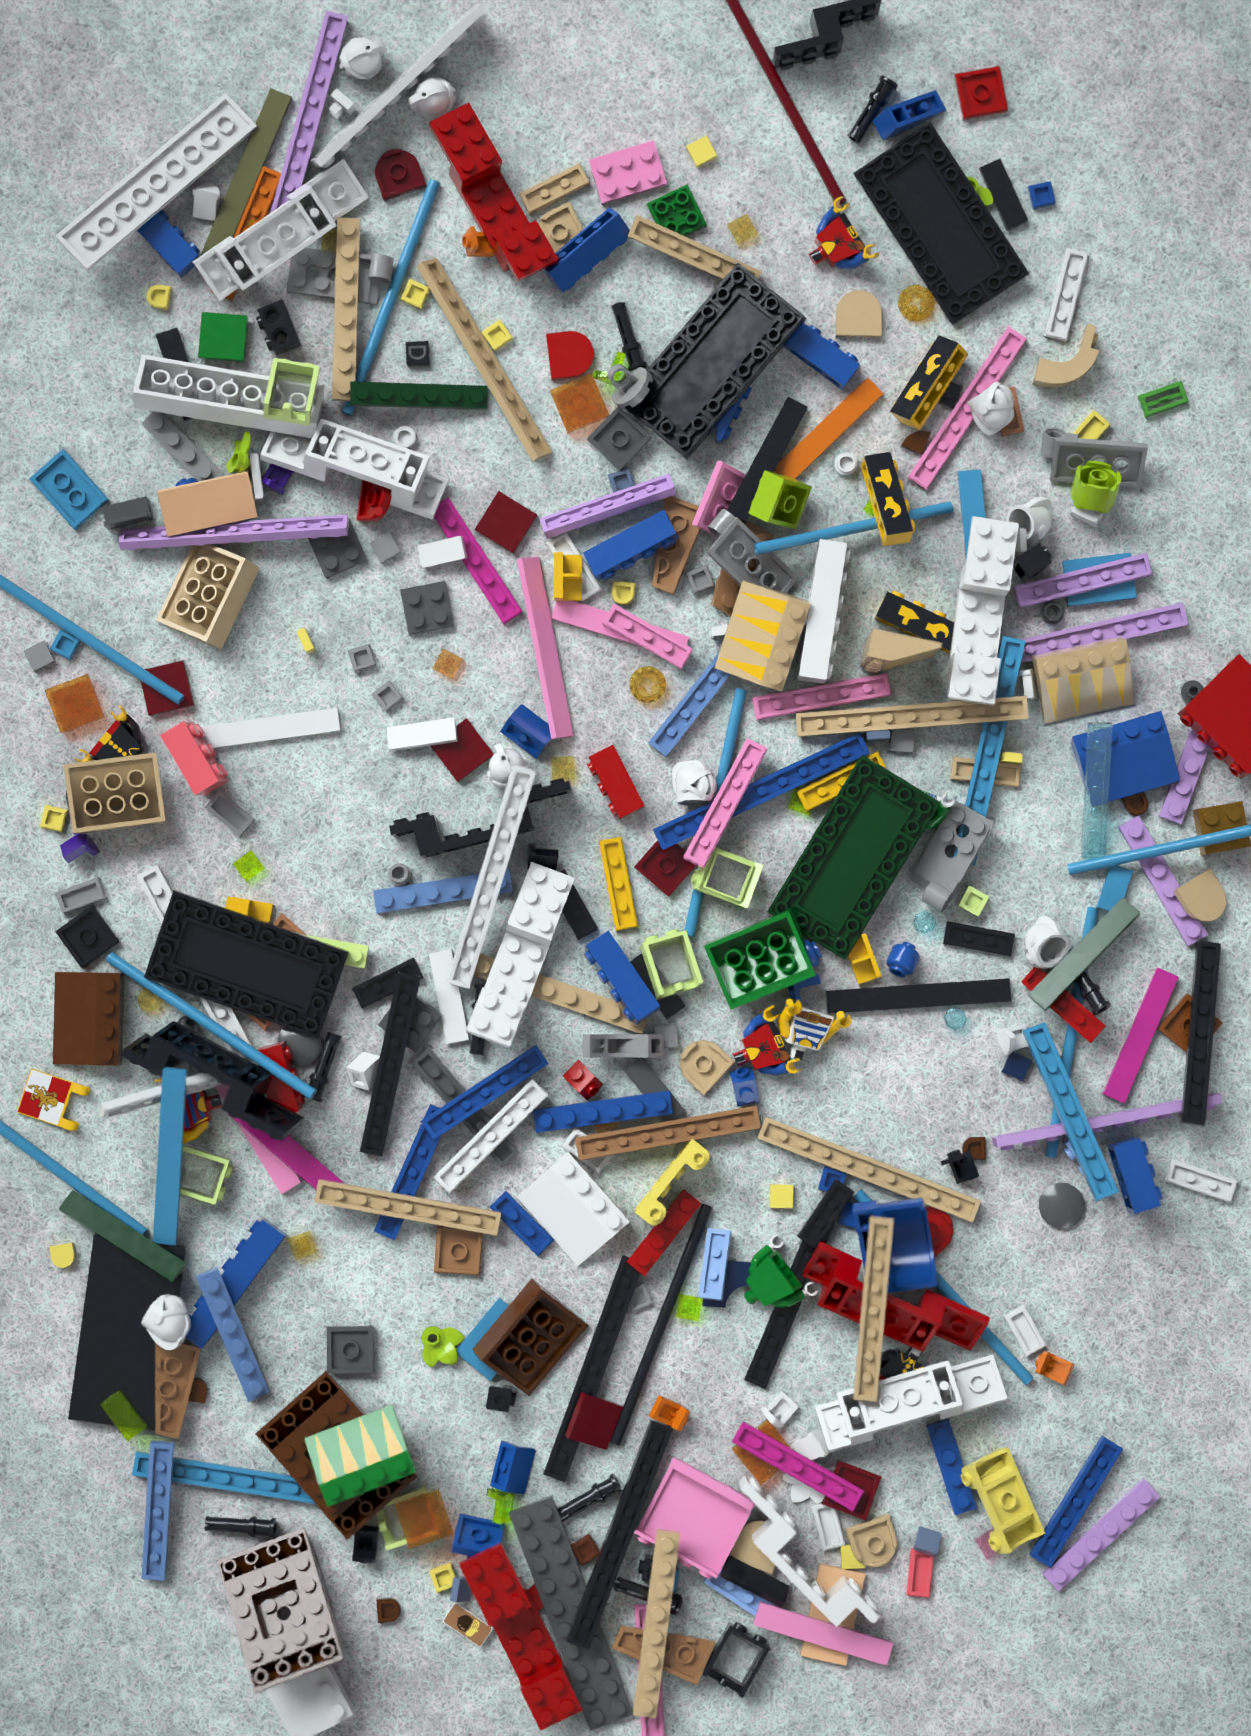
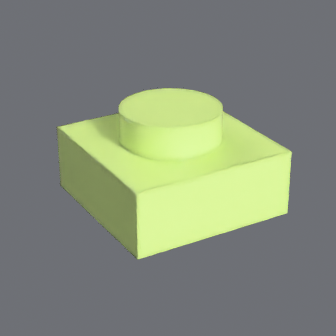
(973, 901)

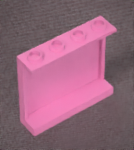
(702, 1511)

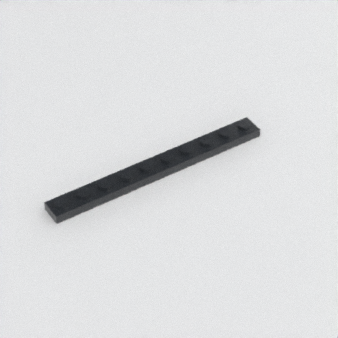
(594, 1364)
(619, 1534)

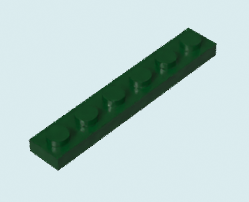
(418, 395)

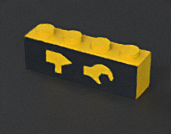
(929, 382)
(887, 499)
(915, 619)

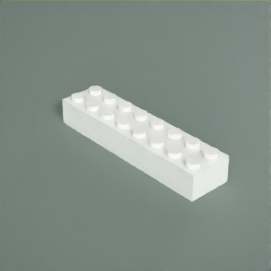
(212, 395)

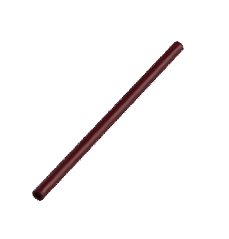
(785, 100)

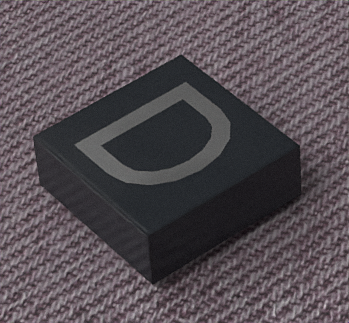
(417, 353)

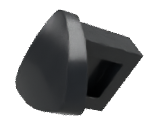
(544, 857)

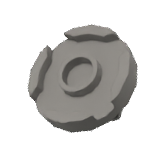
(631, 387)

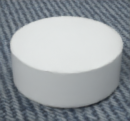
(404, 437)

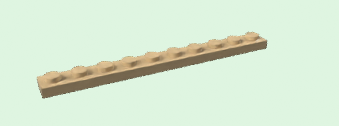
(484, 359)
(910, 716)
(868, 1169)

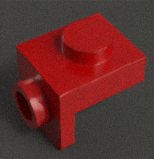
(583, 1080)

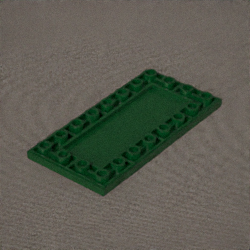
(855, 855)

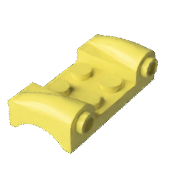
(653, 1209)
(1004, 1500)

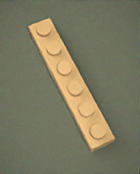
(684, 249)

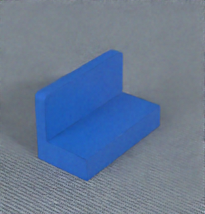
(527, 731)
(512, 1468)

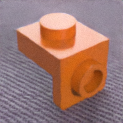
(476, 244)
(1054, 1367)
(669, 1413)

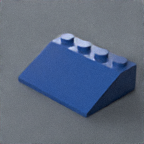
(1139, 756)

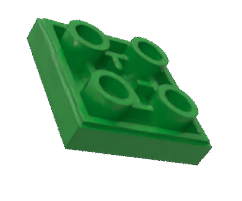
(677, 211)
(223, 336)

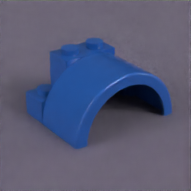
(911, 1248)

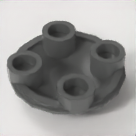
(303, 1046)
(1061, 1205)

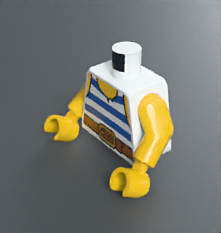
(808, 1027)

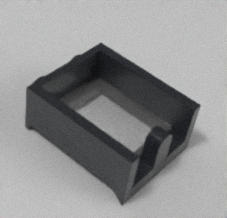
(736, 1658)

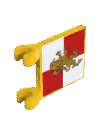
(48, 1098)

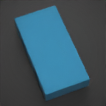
(1114, 887)

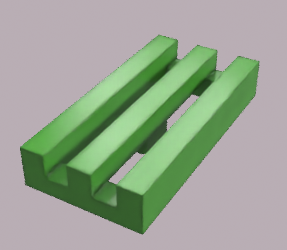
(1144, 405)

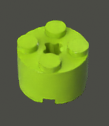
(1095, 487)

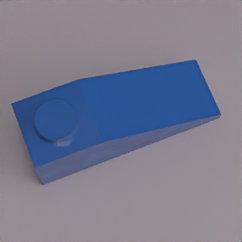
(908, 114)

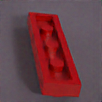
(1069, 1009)
(664, 1233)

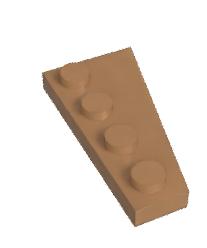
(673, 560)
(173, 1385)
(683, 1655)

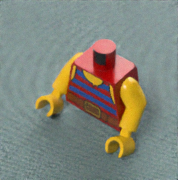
(198, 1113)

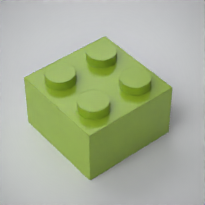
(780, 499)

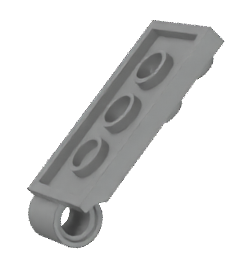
(372, 271)
(1070, 451)
(736, 548)
(943, 874)

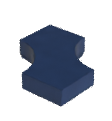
(736, 1277)

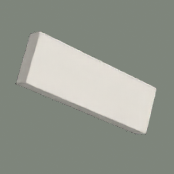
(564, 544)
(422, 734)
(1201, 1180)

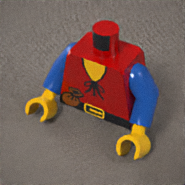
(839, 241)
(765, 1047)

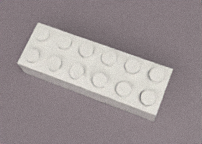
(821, 617)

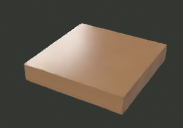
(458, 1251)

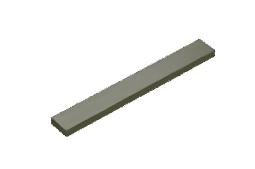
(249, 167)

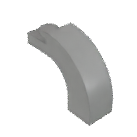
(623, 1045)

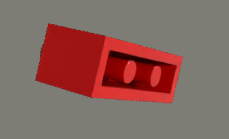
(615, 782)
(277, 1089)

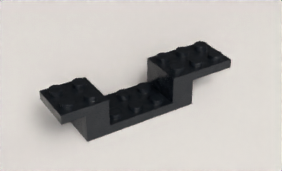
(429, 836)
(246, 1079)

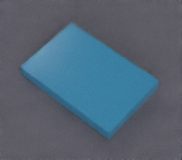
(69, 489)
(1108, 594)
(465, 1348)

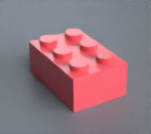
(195, 758)

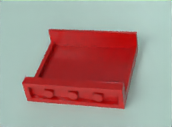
(1223, 716)

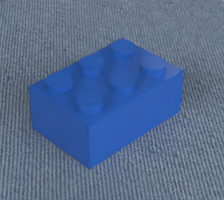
(1135, 1175)

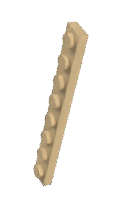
(345, 307)
(571, 998)
(407, 1207)
(873, 1308)
(656, 1623)

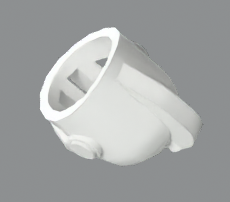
(362, 58)
(433, 98)
(993, 408)
(1033, 517)
(501, 765)
(693, 782)
(1045, 943)
(167, 1321)

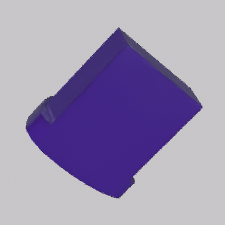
(276, 478)
(78, 846)

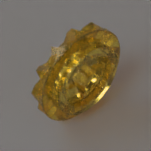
(912, 312)
(653, 675)

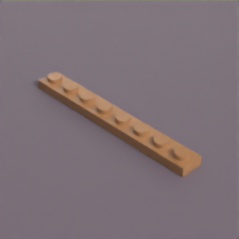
(667, 1133)

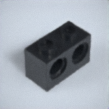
(281, 326)
(1032, 562)

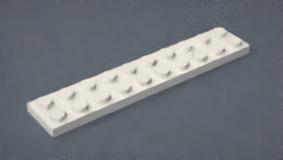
(404, 81)
(156, 182)

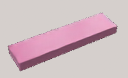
(647, 636)

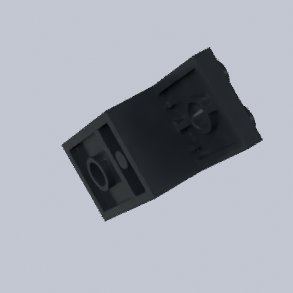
(826, 31)

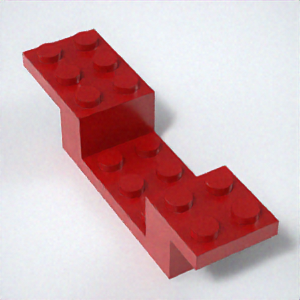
(488, 197)
(902, 1320)
(523, 1635)

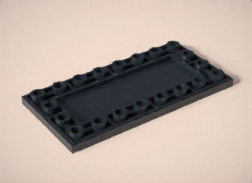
(941, 223)
(715, 359)
(246, 964)
(113, 1344)

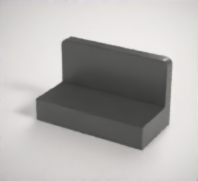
(127, 513)

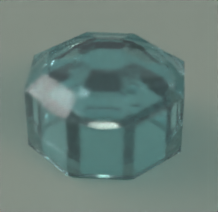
(924, 922)
(954, 1018)

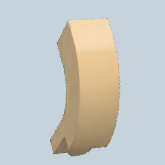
(1060, 374)

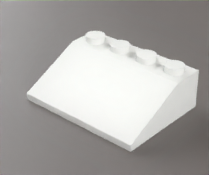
(573, 1208)
(311, 1702)

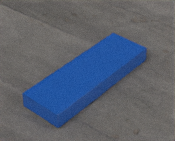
(522, 1223)

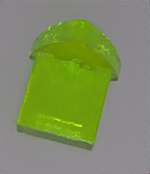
(603, 375)
(503, 1505)

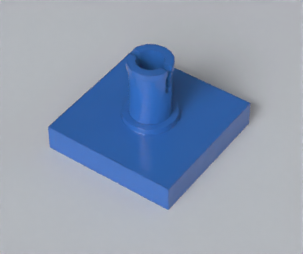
(475, 1535)

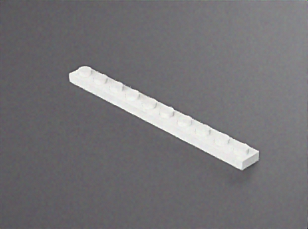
(491, 875)
(159, 896)

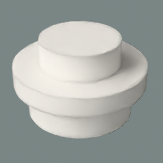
(846, 464)

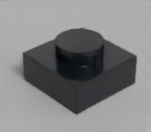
(950, 395)

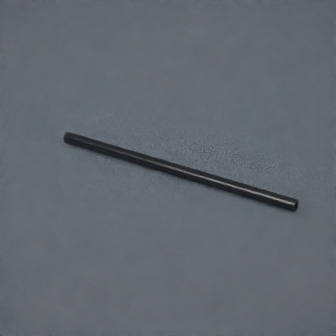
(661, 1323)

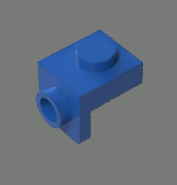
(794, 989)
(744, 1086)

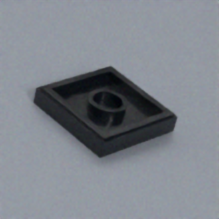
(87, 936)

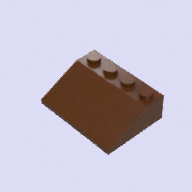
(88, 1018)
(529, 1337)

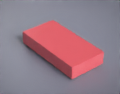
(919, 1574)

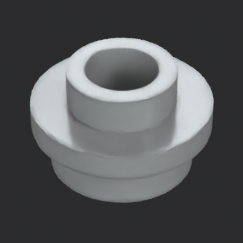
(399, 868)

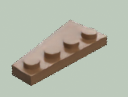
(726, 588)

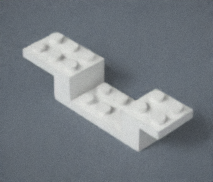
(283, 232)
(361, 457)
(979, 611)
(520, 955)
(910, 1398)
(775, 1533)

